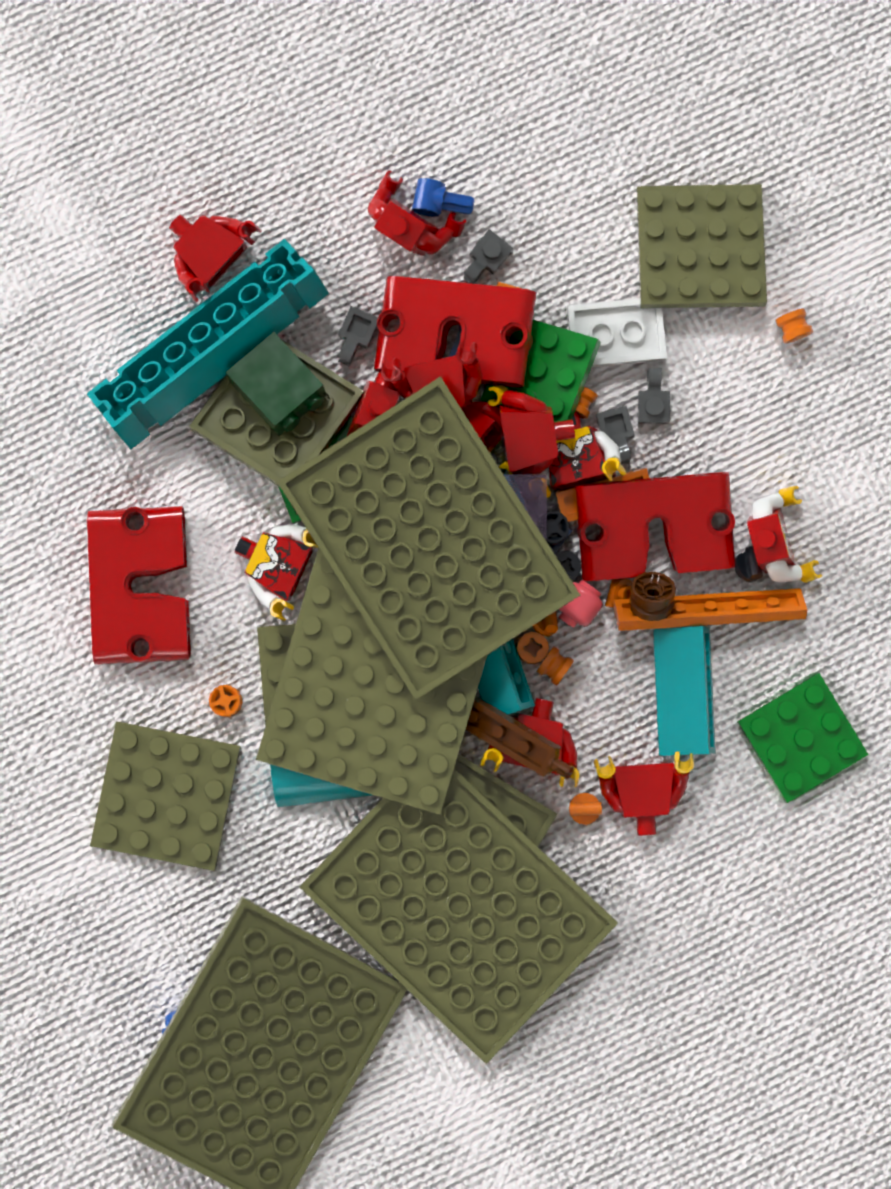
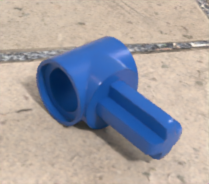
(432, 198)

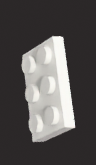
(623, 329)

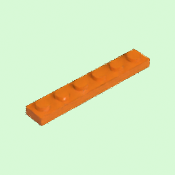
(720, 609)

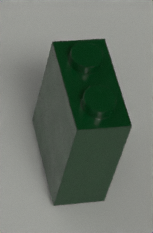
(277, 384)

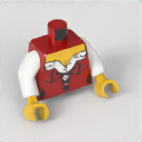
(584, 459)
(772, 541)
(277, 564)

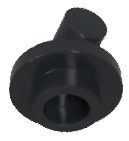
(747, 566)

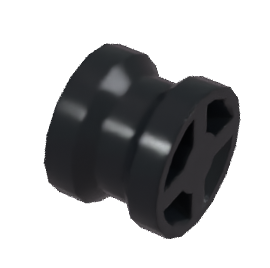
(557, 524)
(571, 559)

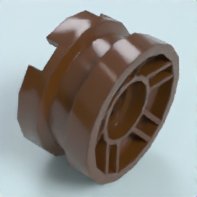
(652, 596)

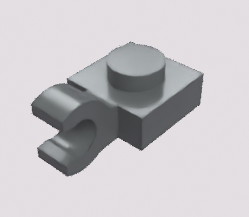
(489, 255)
(357, 331)
(654, 403)
(618, 427)

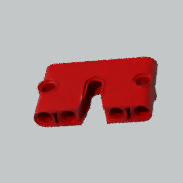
(433, 306)
(628, 506)
(118, 558)

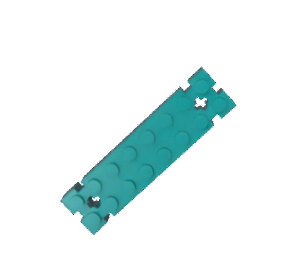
(207, 343)

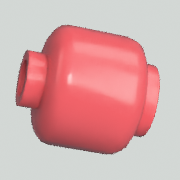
(583, 608)

